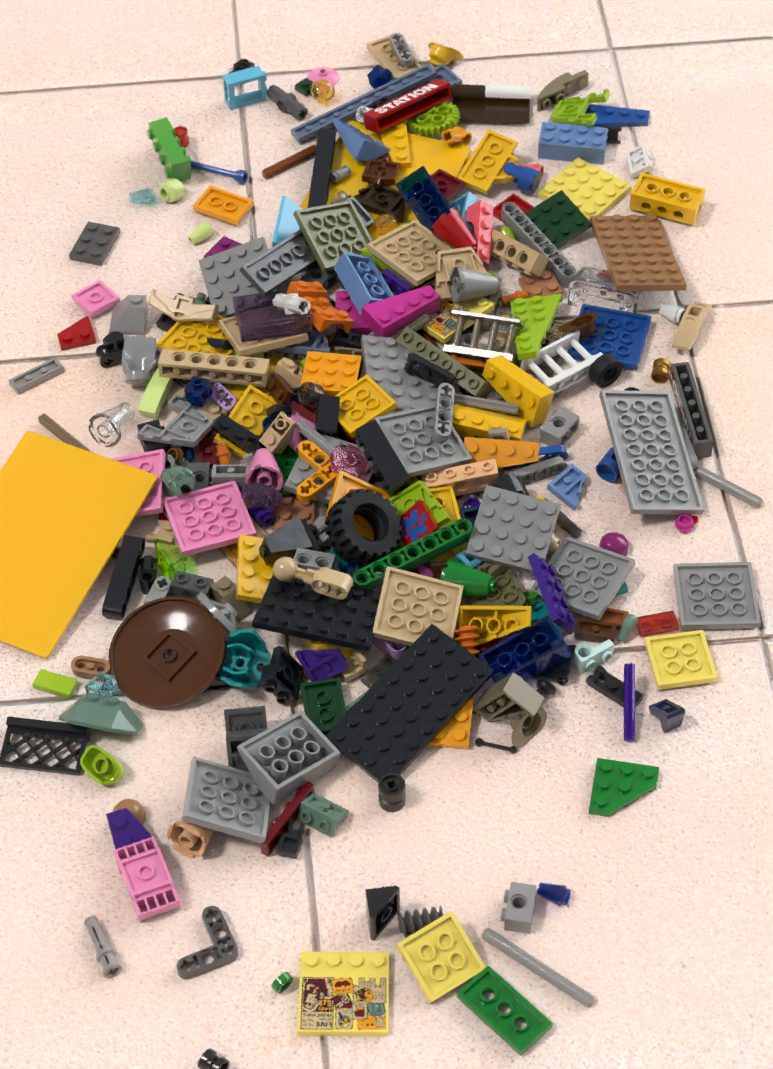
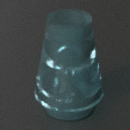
(142, 196)

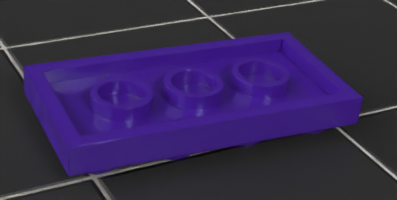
(551, 592)

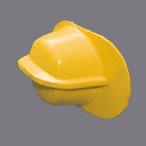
(442, 54)

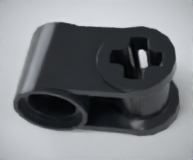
(113, 353)

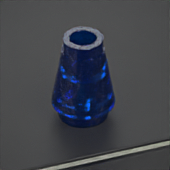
(555, 893)

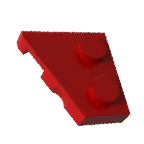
(77, 335)

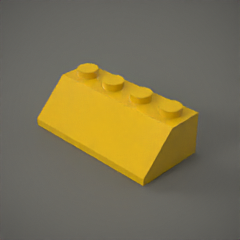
(475, 421)

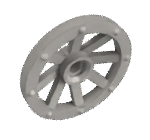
(223, 612)

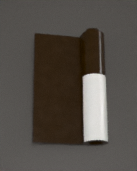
(492, 103)

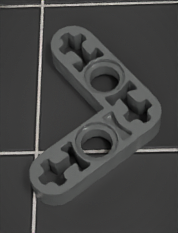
(216, 951)

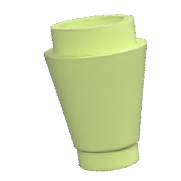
(201, 233)

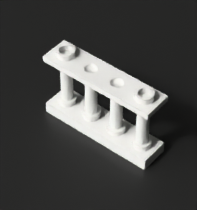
(564, 377)

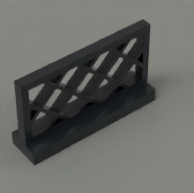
(51, 731)

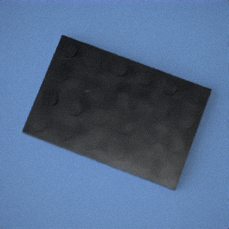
(303, 613)

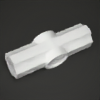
(291, 303)

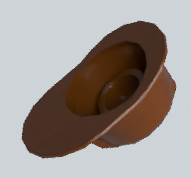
(584, 323)

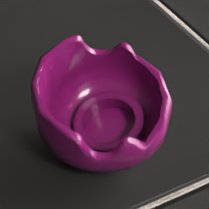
(614, 542)

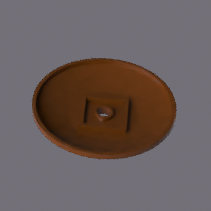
(152, 632)

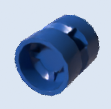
(608, 467)

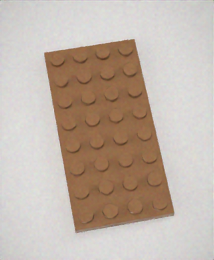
(637, 253)

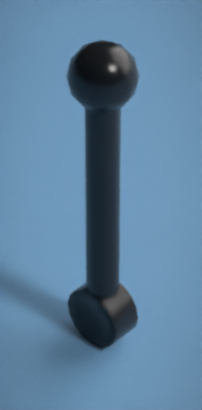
(479, 743)

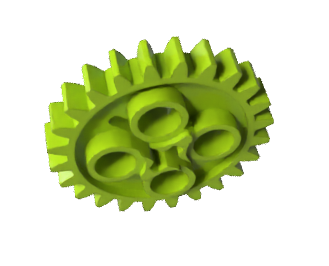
(435, 120)

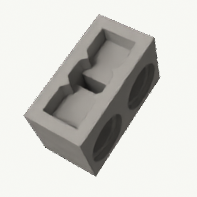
(314, 559)

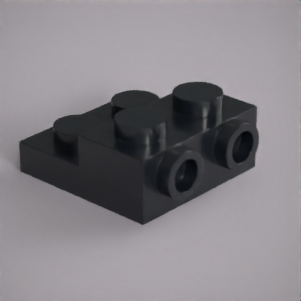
(282, 676)

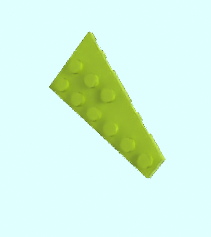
(538, 316)

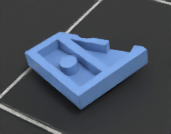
(568, 486)

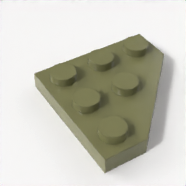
(506, 594)

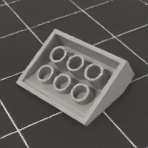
(288, 756)

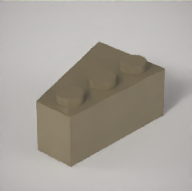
(508, 698)

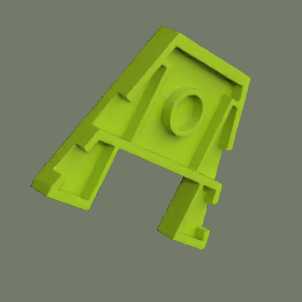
(573, 109)
(409, 496)

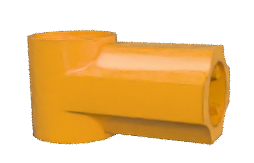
(456, 136)

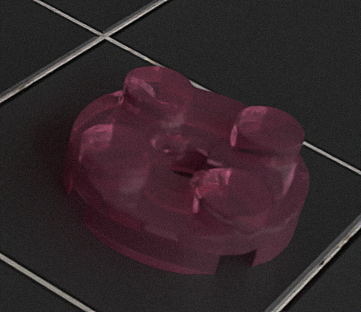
(338, 460)

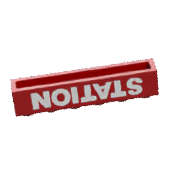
(407, 105)

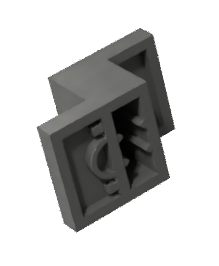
(241, 726)

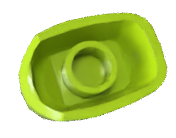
(101, 765)

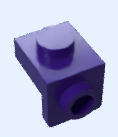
(262, 516)

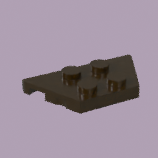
(382, 201)

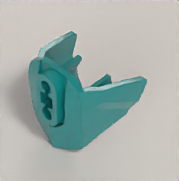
(247, 648)

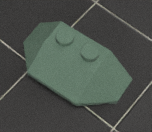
(102, 714)

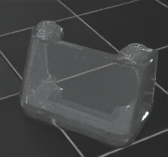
(598, 284)

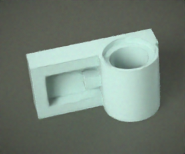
(588, 658)

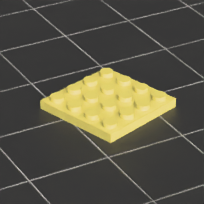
(587, 187)

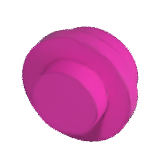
(684, 523)

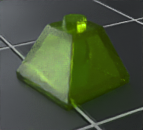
(169, 558)

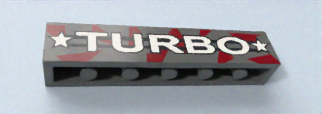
(691, 408)

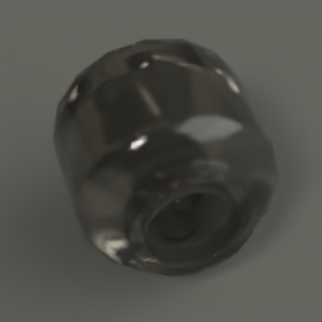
(309, 393)

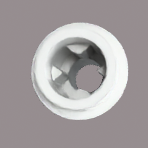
(672, 313)

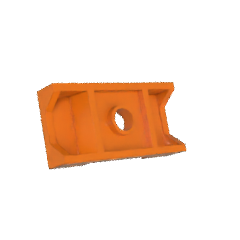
(321, 311)

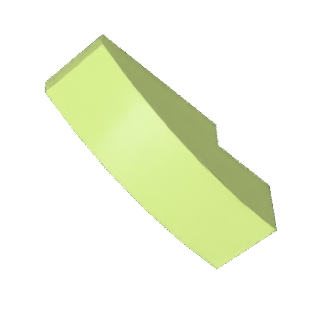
(155, 396)

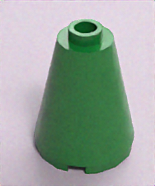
(474, 581)

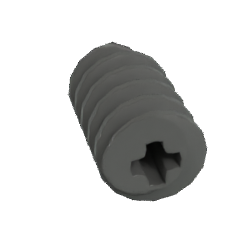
(416, 922)

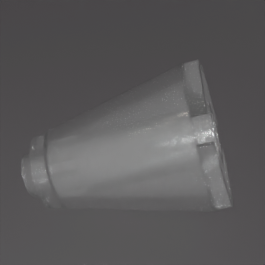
(111, 424)

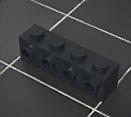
(383, 457)

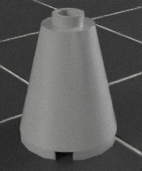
(471, 284)

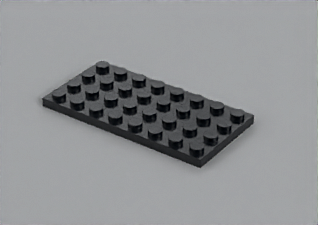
(409, 704)

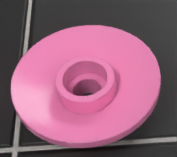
(324, 73)

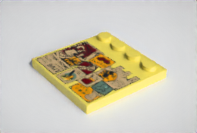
(444, 323)
(343, 994)

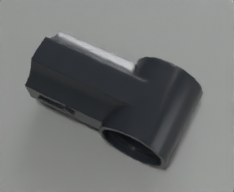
(147, 573)

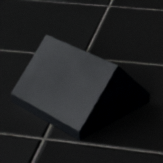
(381, 908)

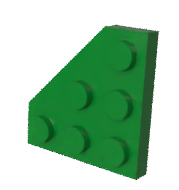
(619, 785)

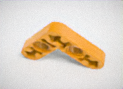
(321, 474)

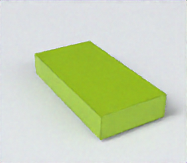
(55, 683)

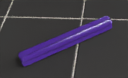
(629, 702)

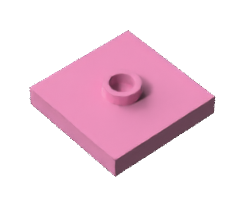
(95, 299)

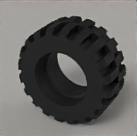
(380, 516)

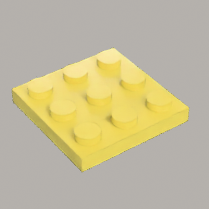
(680, 659)
(440, 956)

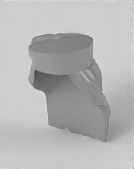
(138, 359)

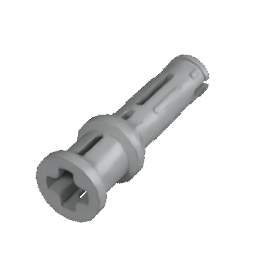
(105, 954)

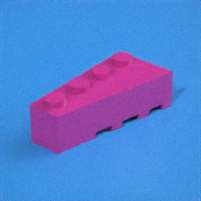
(396, 312)

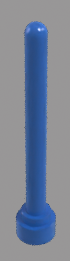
(240, 176)

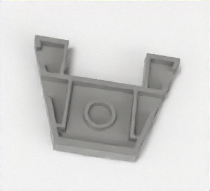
(184, 430)

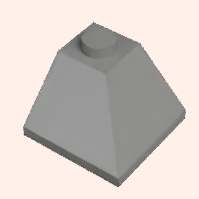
(130, 315)

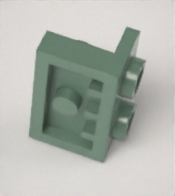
(321, 814)

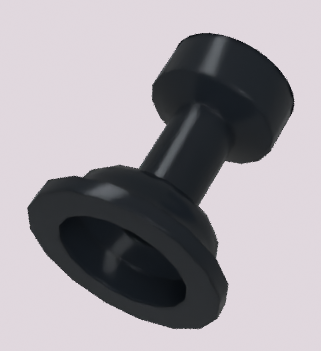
(545, 687)

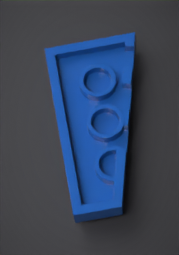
(619, 116)

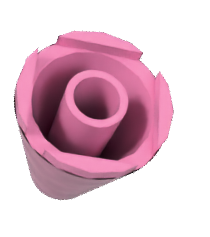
(264, 470)

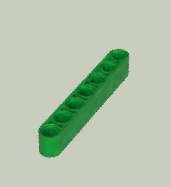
(416, 548)

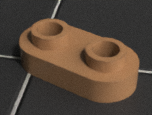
(90, 665)

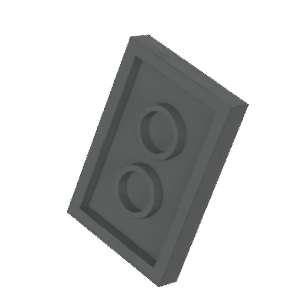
(94, 243)

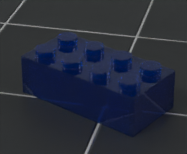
(527, 651)

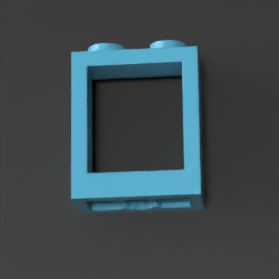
(242, 77)

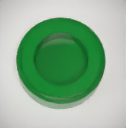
(282, 982)

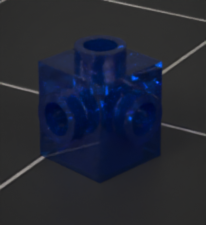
(379, 76)
(197, 391)

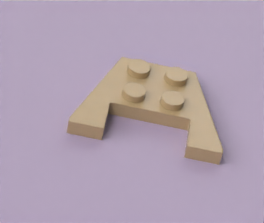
(451, 258)

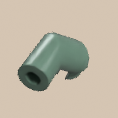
(628, 625)

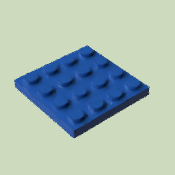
(616, 333)

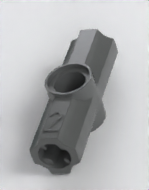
(287, 102)

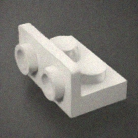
(640, 161)

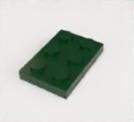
(323, 703)

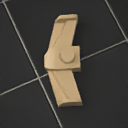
(182, 308)

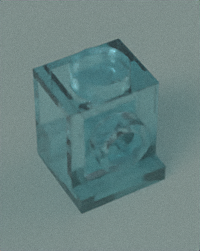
(103, 685)

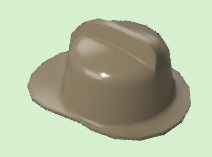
(527, 727)

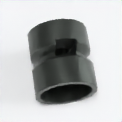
(392, 792)

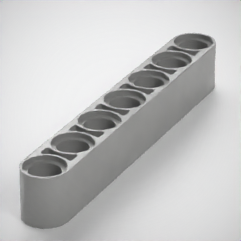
(530, 235)

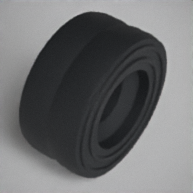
(605, 370)

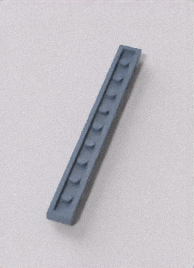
(348, 110)

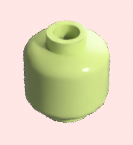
(171, 190)

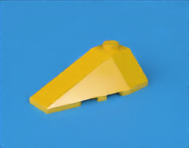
(494, 620)

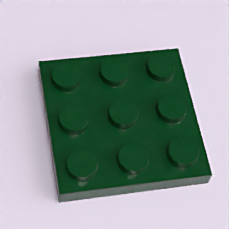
(558, 219)

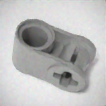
(159, 589)

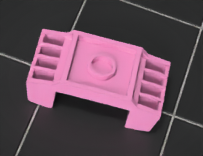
(147, 878)

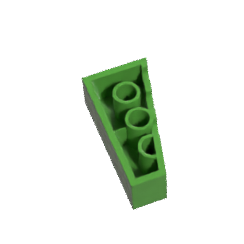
(169, 150)

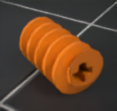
(467, 638)

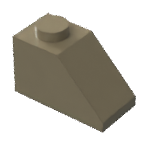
(225, 591)

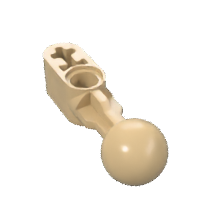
(323, 581)

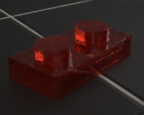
(657, 623)

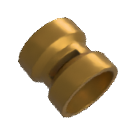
(660, 370)

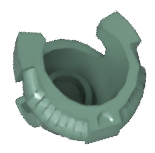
(178, 478)

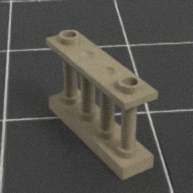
(472, 350)

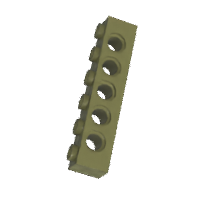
(463, 376)

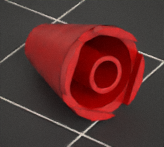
(454, 231)

